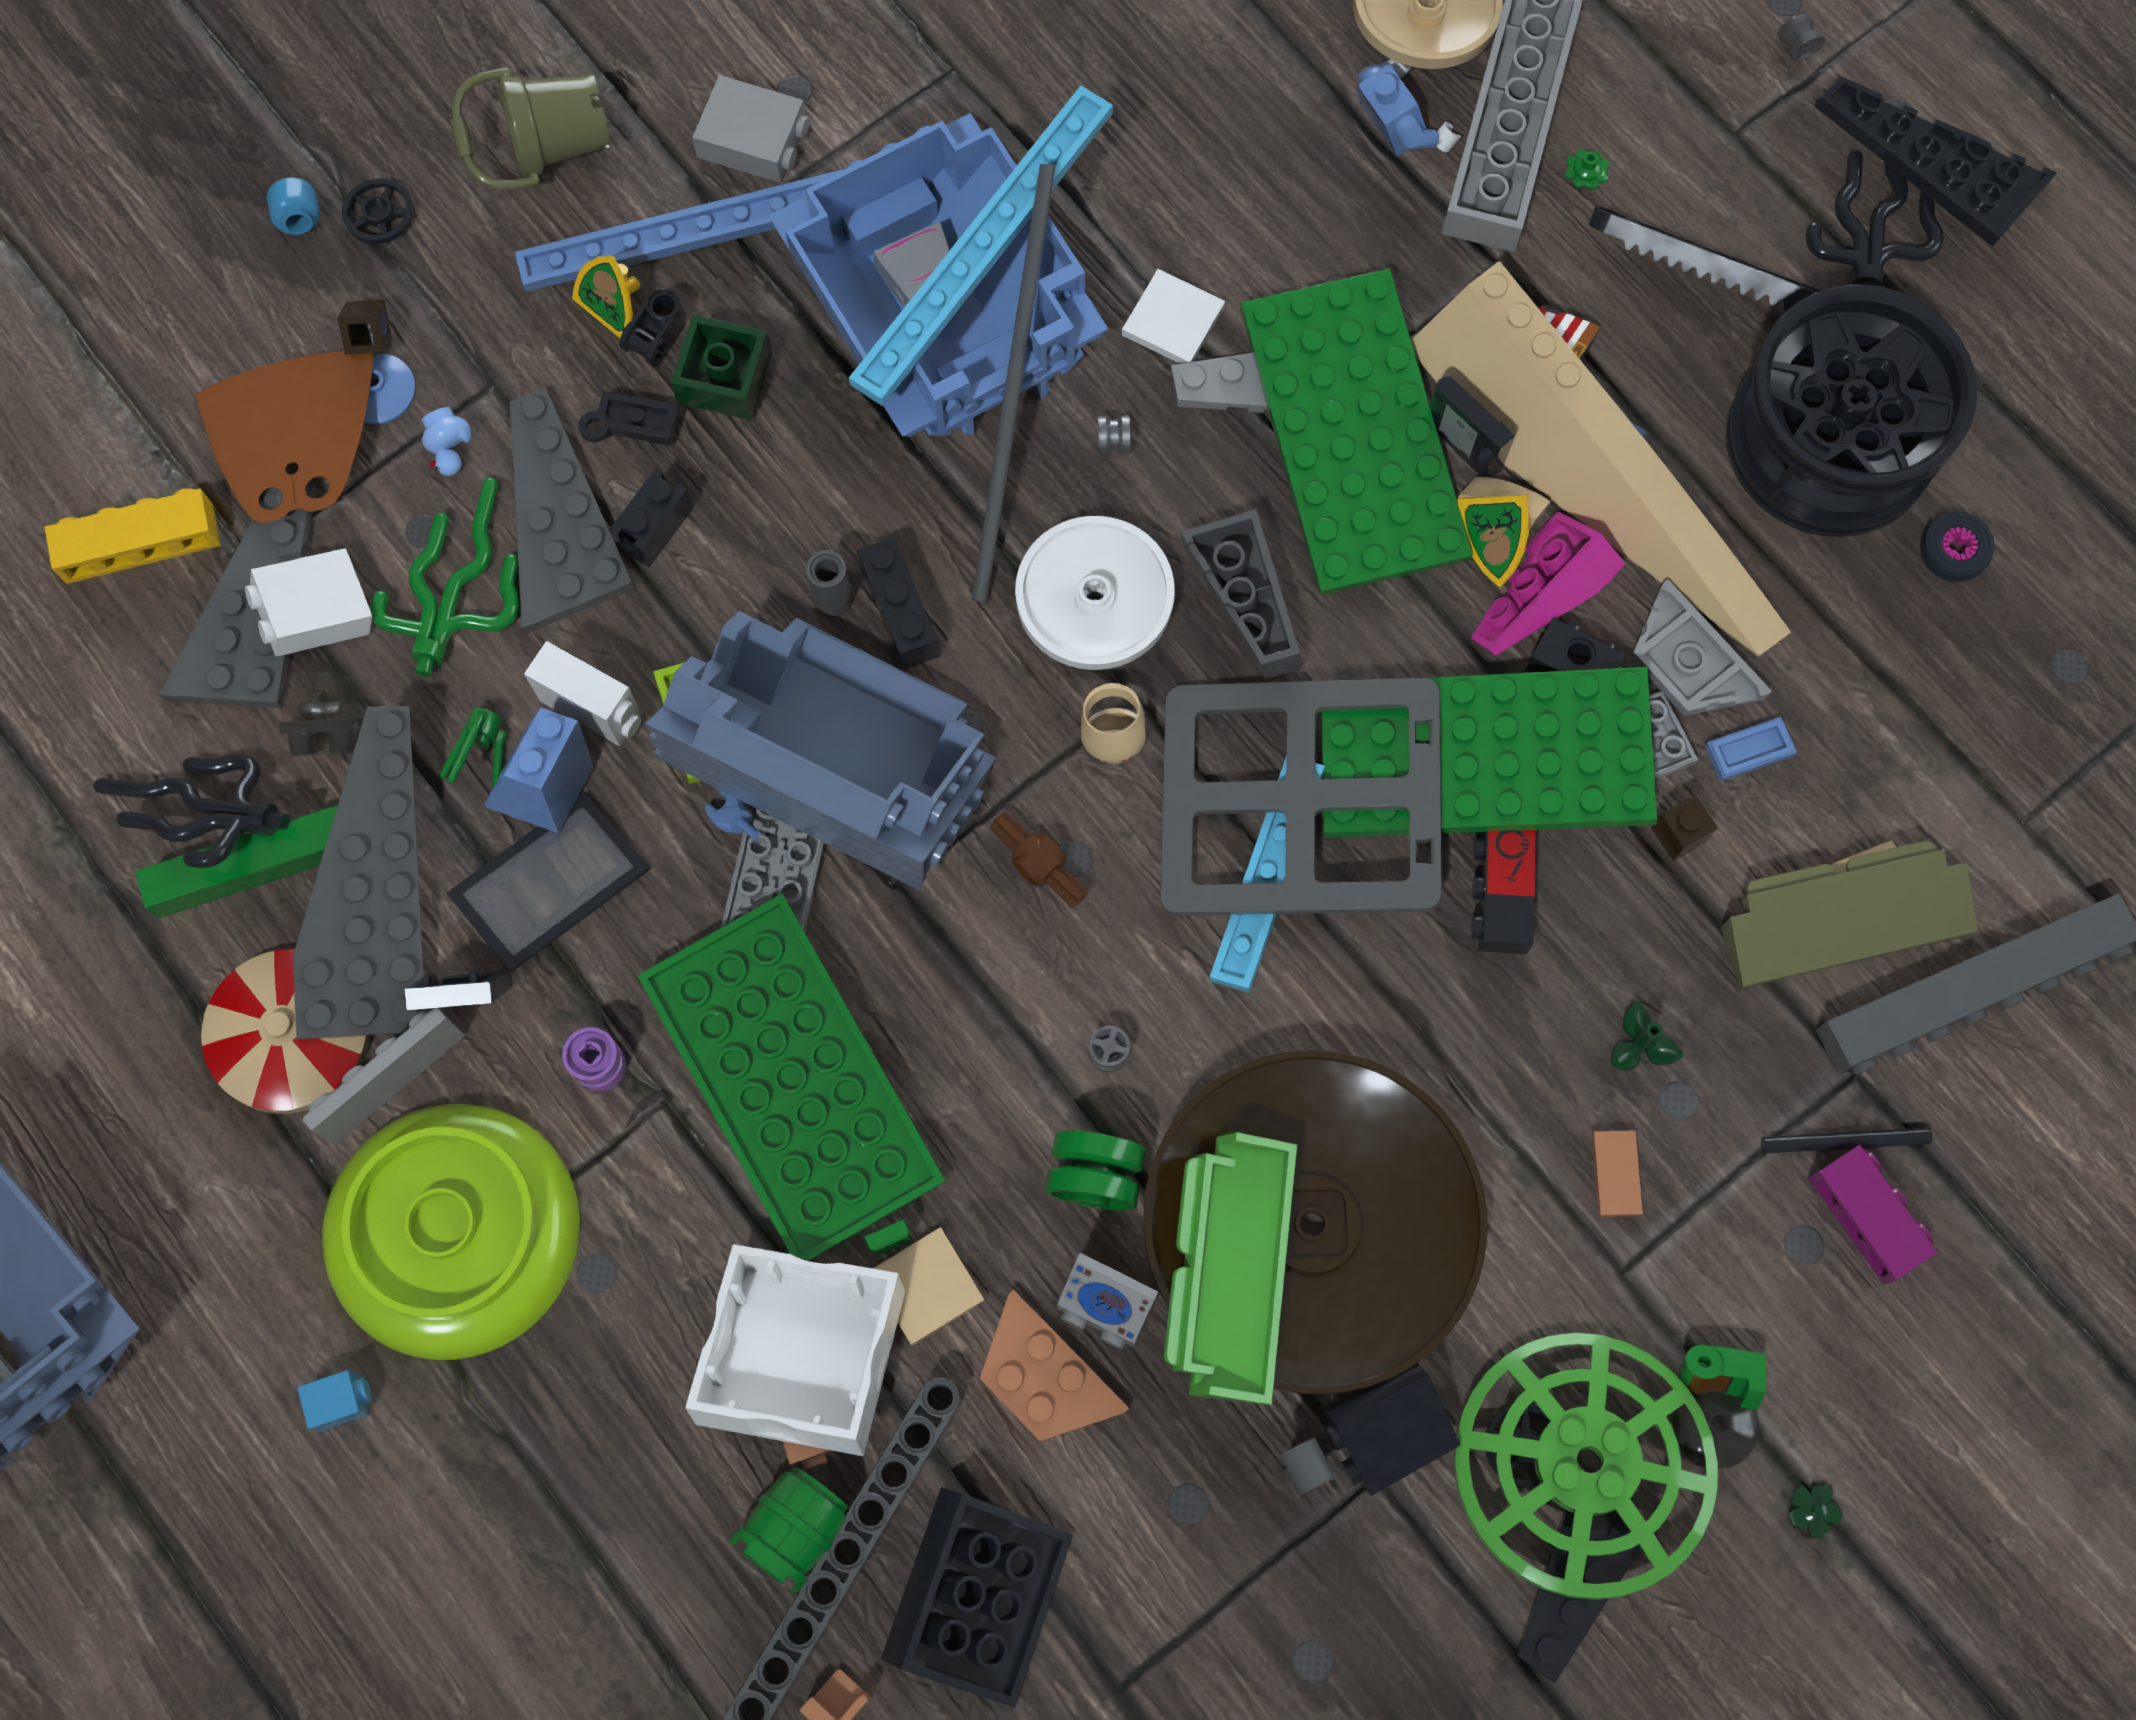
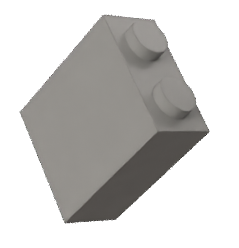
(751, 129)

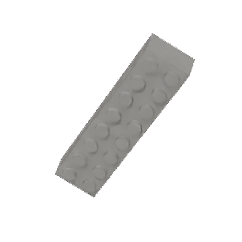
(1511, 122)

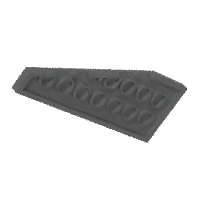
(364, 910)

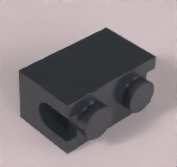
(651, 518)

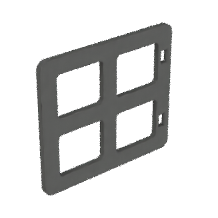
(1300, 798)

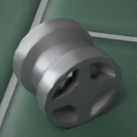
(1801, 37)
(1114, 435)
(1111, 1041)

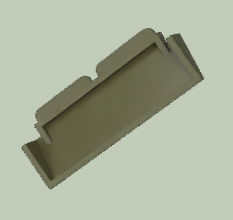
(1832, 919)

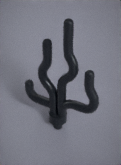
(1870, 251)
(234, 815)

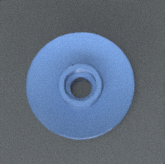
(393, 392)

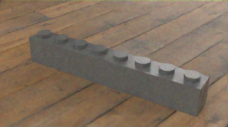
(1979, 984)

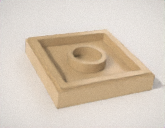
(934, 1286)

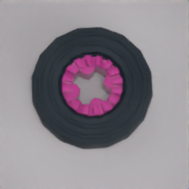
(1966, 531)

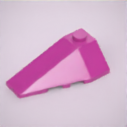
(1561, 571)

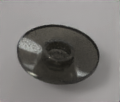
(1730, 1445)

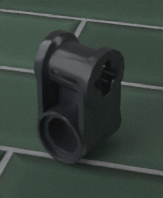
(651, 333)

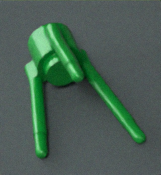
(480, 732)

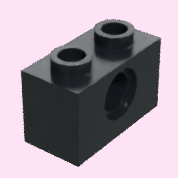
(1565, 639)

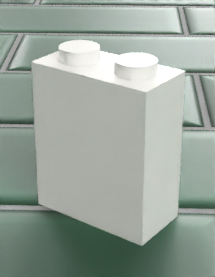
(308, 602)
(584, 694)

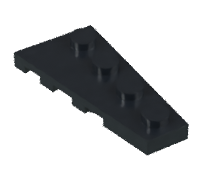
(1560, 1623)

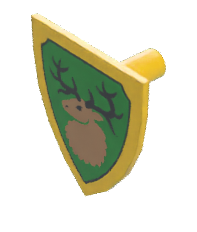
(606, 292)
(1496, 533)

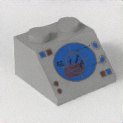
(1106, 1302)

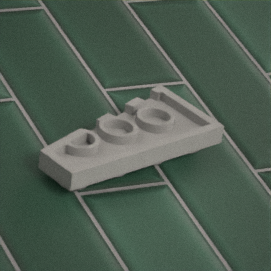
(1219, 384)

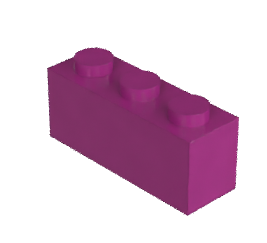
(1873, 1214)

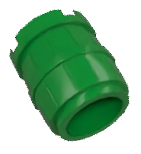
(791, 1527)

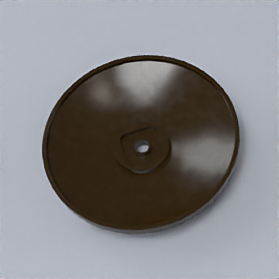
(1393, 1200)

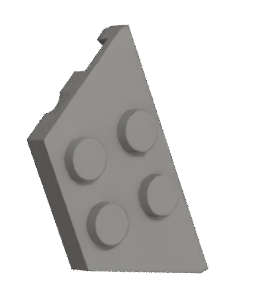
(1692, 658)

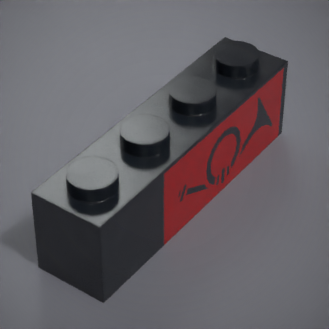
(1504, 891)

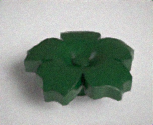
(1814, 1510)

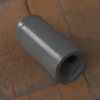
(829, 583)

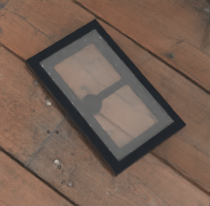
(547, 883)

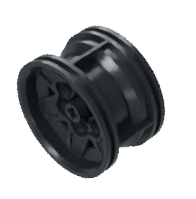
(1863, 340)

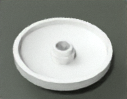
(1086, 561)

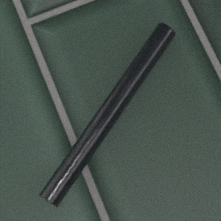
(1846, 1140)

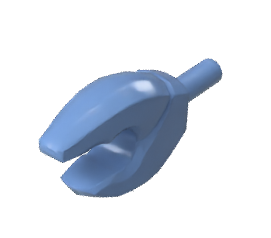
(733, 816)

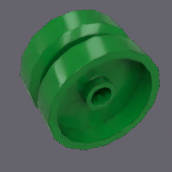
(1095, 1170)

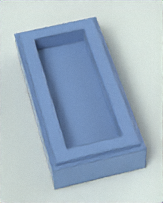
(1750, 749)

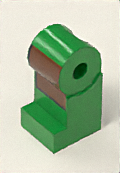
(1725, 1372)

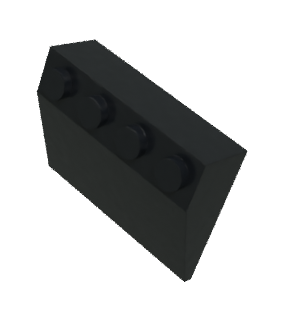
(976, 1597)

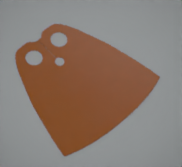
(285, 414)

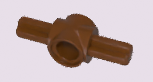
(1039, 859)

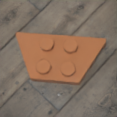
(1043, 1376)

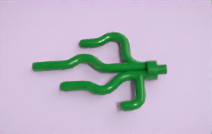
(438, 626)

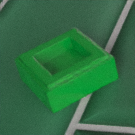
(888, 1238)

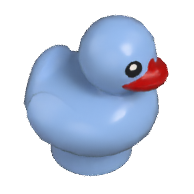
(443, 433)

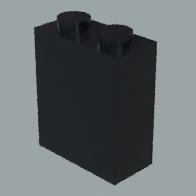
(1390, 1429)

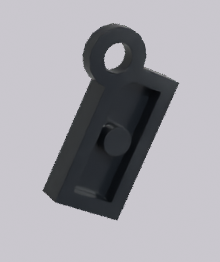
(632, 418)

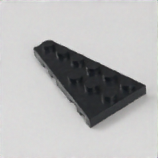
(1942, 161)

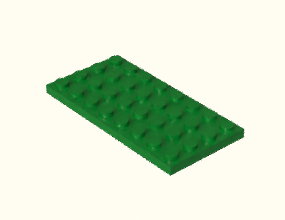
(1355, 432)
(1511, 753)
(791, 1080)

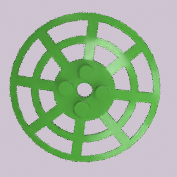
(1572, 1487)

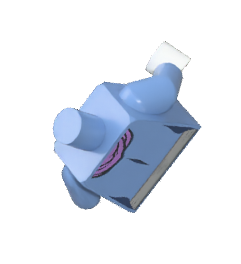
(1397, 112)

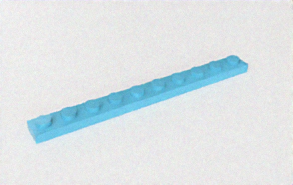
(978, 248)

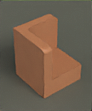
(836, 1700)

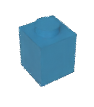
(335, 1400)

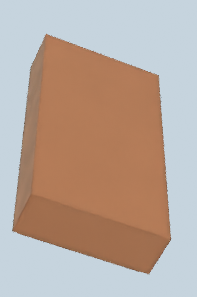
(1616, 1173)

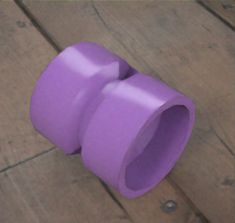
(594, 1059)

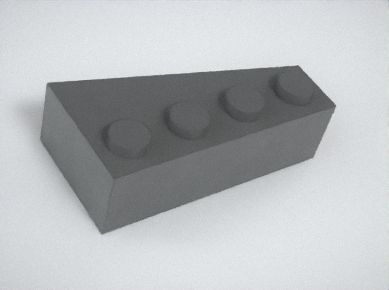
(1244, 583)

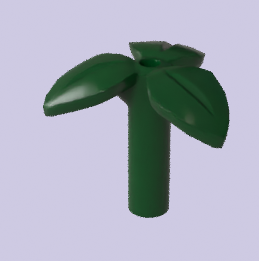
(1646, 1038)

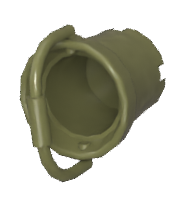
(545, 119)

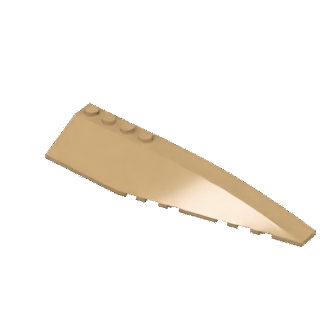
(1587, 452)

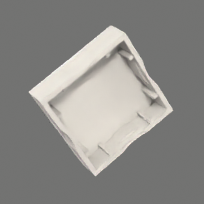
(797, 1350)

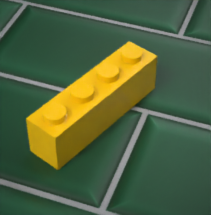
(132, 535)

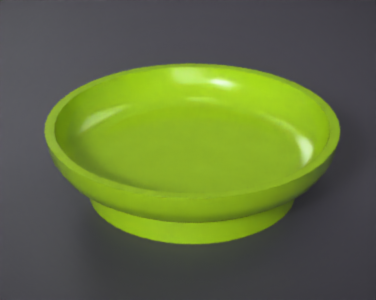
(451, 1231)

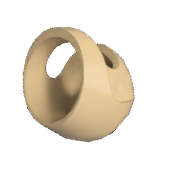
(1113, 733)

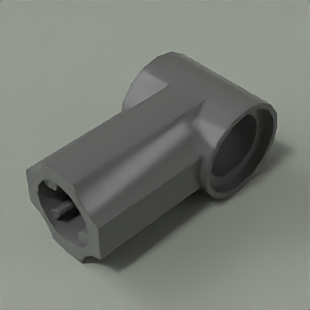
(1306, 1466)

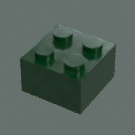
(721, 367)

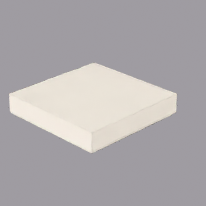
(1173, 318)

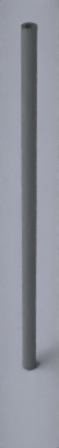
(1013, 382)

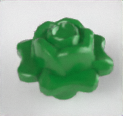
(1587, 169)

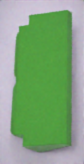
(1234, 1268)

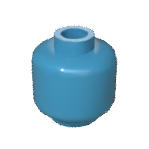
(293, 206)

